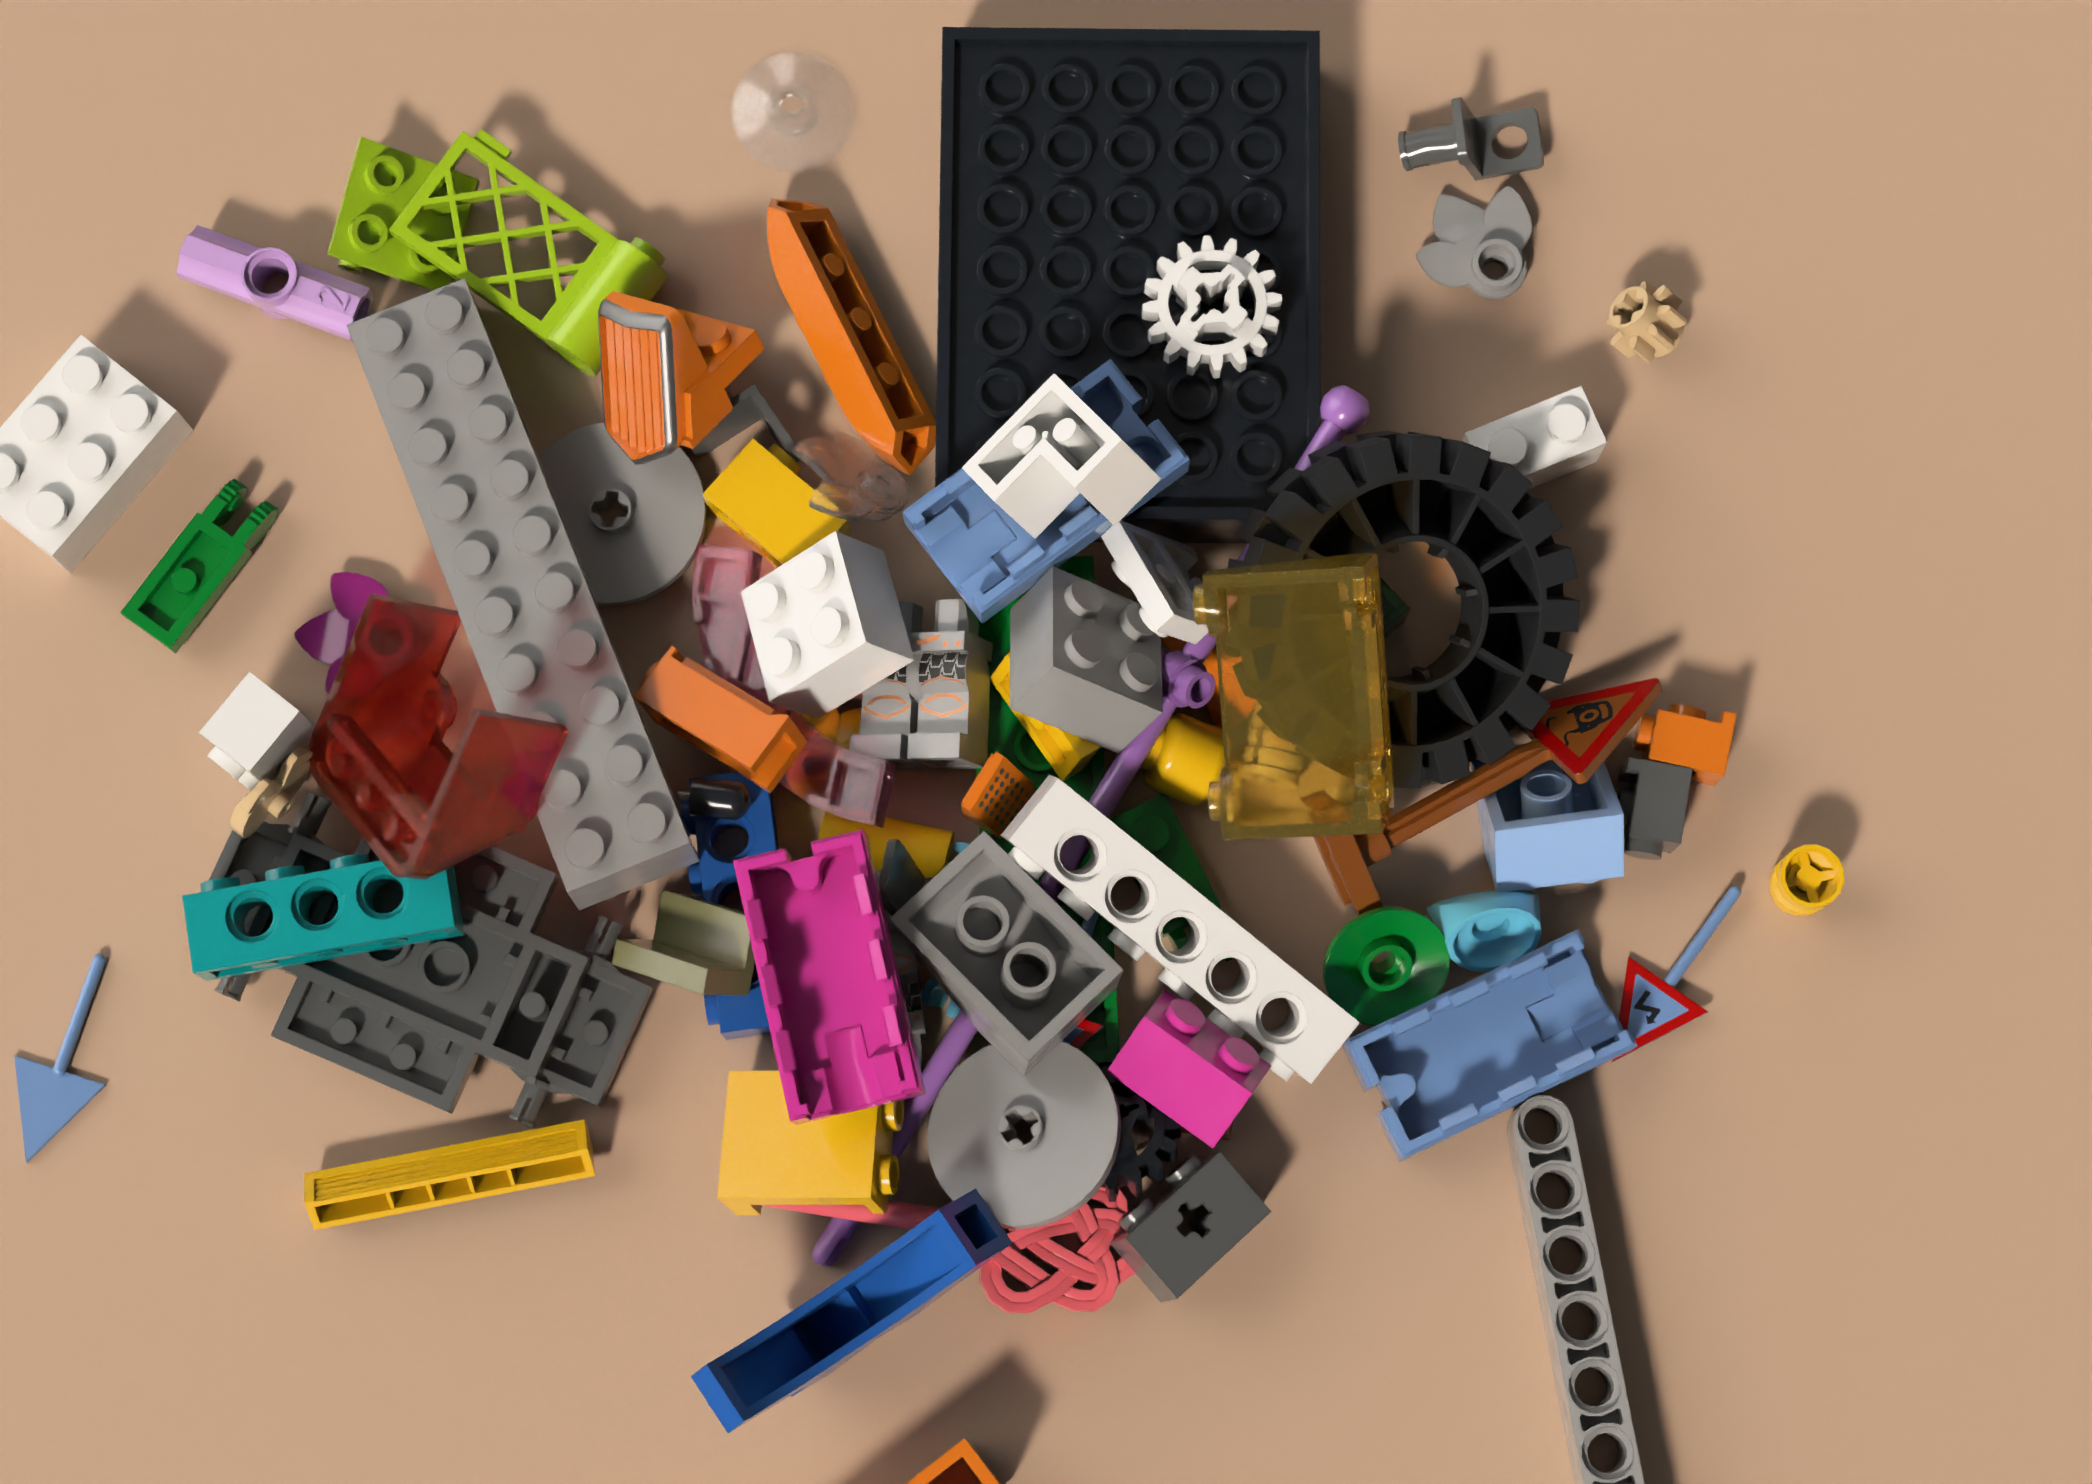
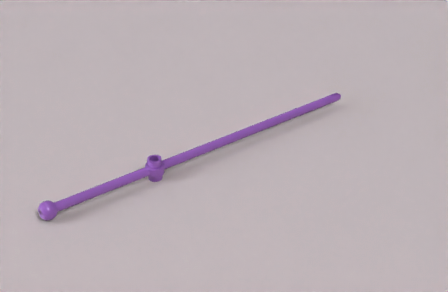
(1183, 685)

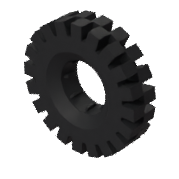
(1507, 570)

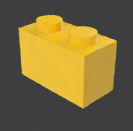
(769, 504)

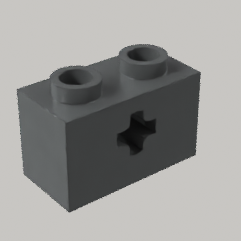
(1223, 1214)

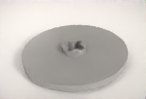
(662, 509)
(1072, 1132)

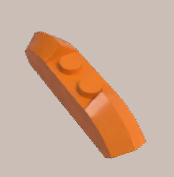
(848, 333)

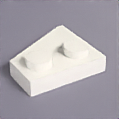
(1159, 578)

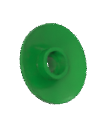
(1402, 981)

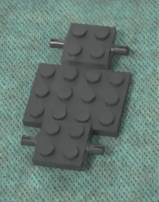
(432, 1007)

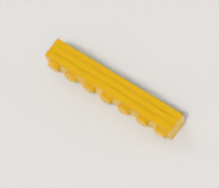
(449, 1174)

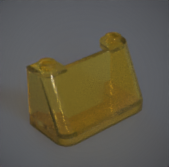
(1300, 698)

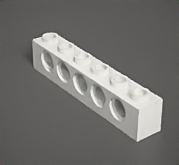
(1314, 1022)

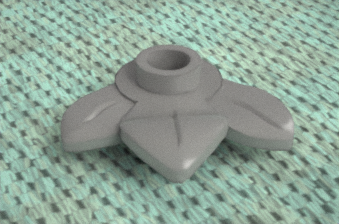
(1475, 237)

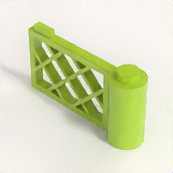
(572, 321)

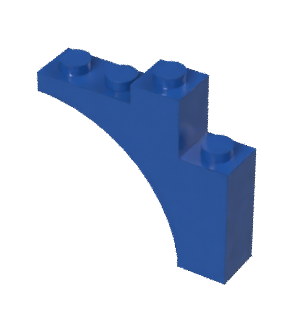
(852, 1312)

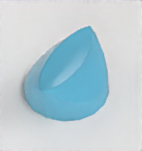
(1488, 927)

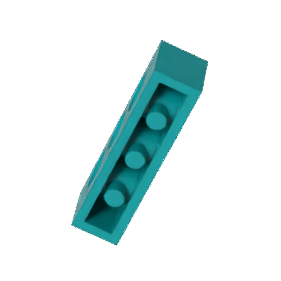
(224, 950)

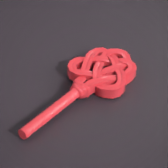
(1089, 1264)

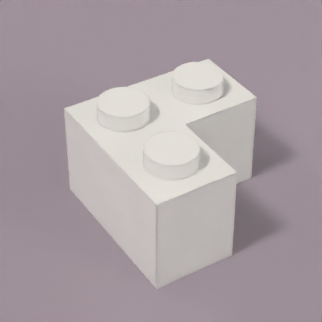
(1054, 454)

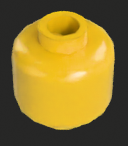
(1185, 759)

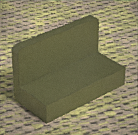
(693, 947)

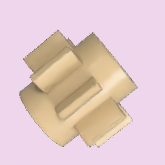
(1646, 321)

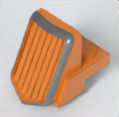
(666, 374)

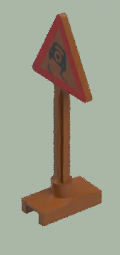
(1573, 733)

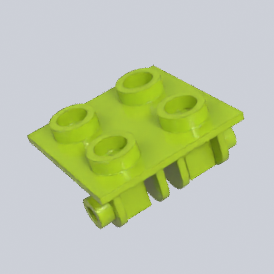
(374, 197)

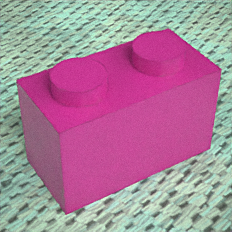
(1189, 1067)

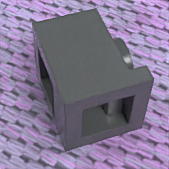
(1653, 806)

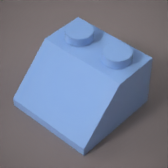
(1552, 830)

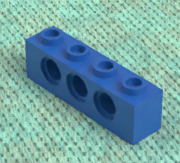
(715, 879)

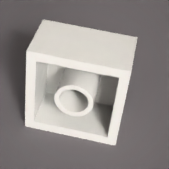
(826, 625)

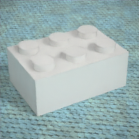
(82, 452)

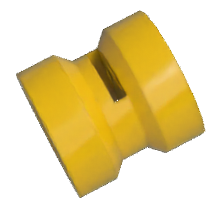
(1818, 875)

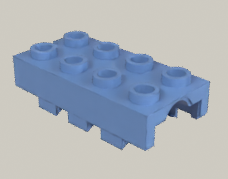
(995, 558)
(1488, 1045)

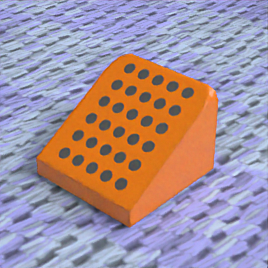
(996, 795)

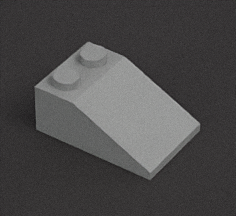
(1006, 953)

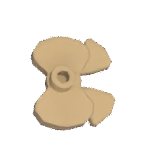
(272, 796)

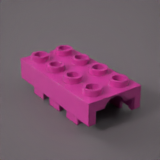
(829, 978)

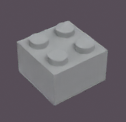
(1084, 661)

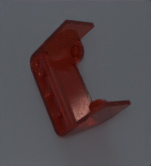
(385, 753)

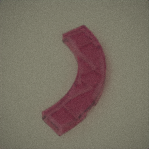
(824, 770)

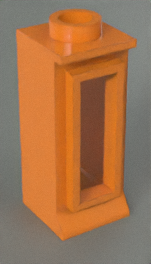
(720, 719)

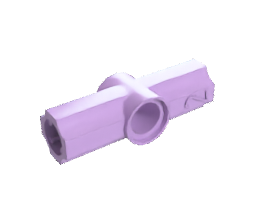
(242, 268)

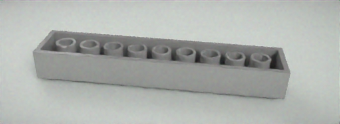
(522, 589)

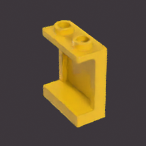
(810, 1163)

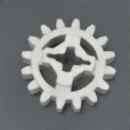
(1229, 326)

